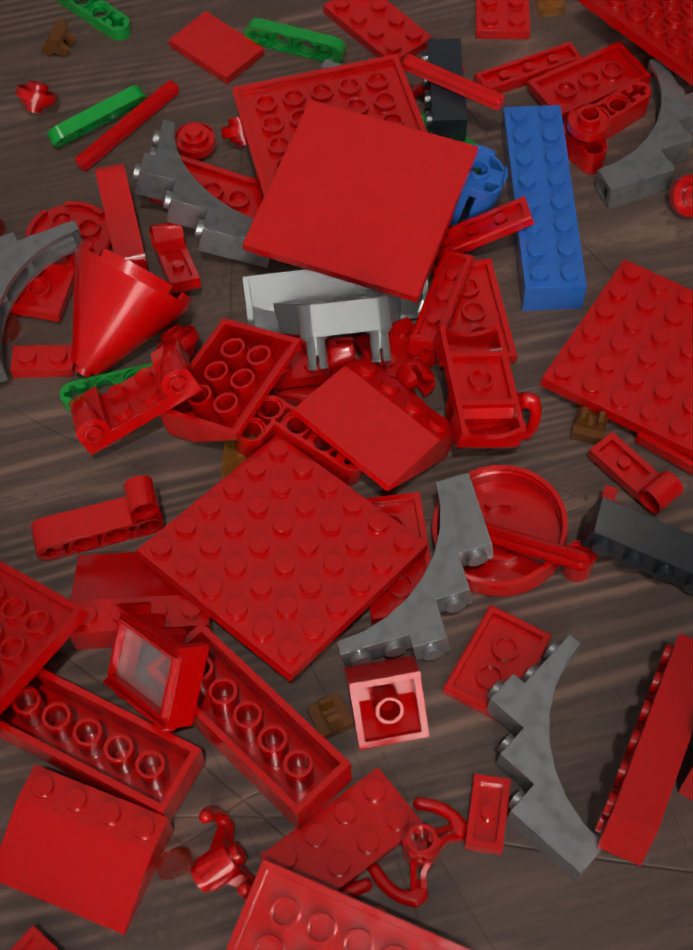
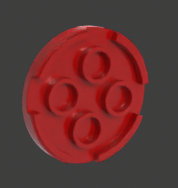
(89, 219)

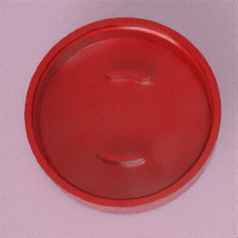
(522, 503)

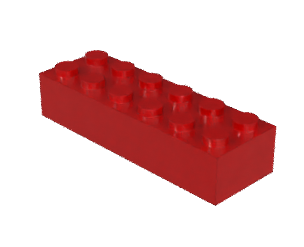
(265, 735)
(101, 744)
(652, 758)

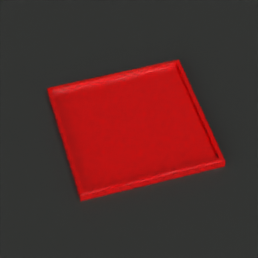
(362, 200)

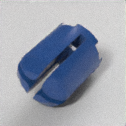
(481, 187)

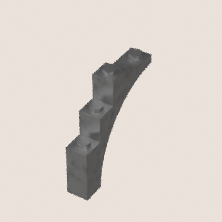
(650, 165)
(189, 204)
(25, 260)
(443, 588)
(544, 811)

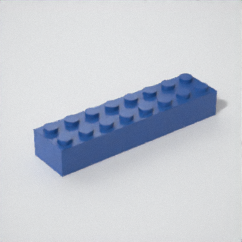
(538, 168)

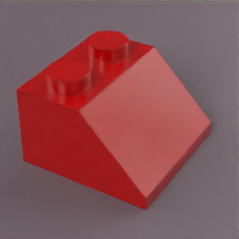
(387, 702)

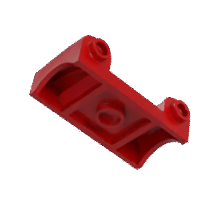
(480, 388)
(127, 406)

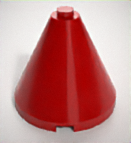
(116, 308)

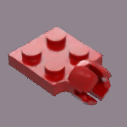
(339, 353)
(408, 364)

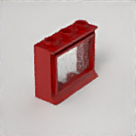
(155, 668)

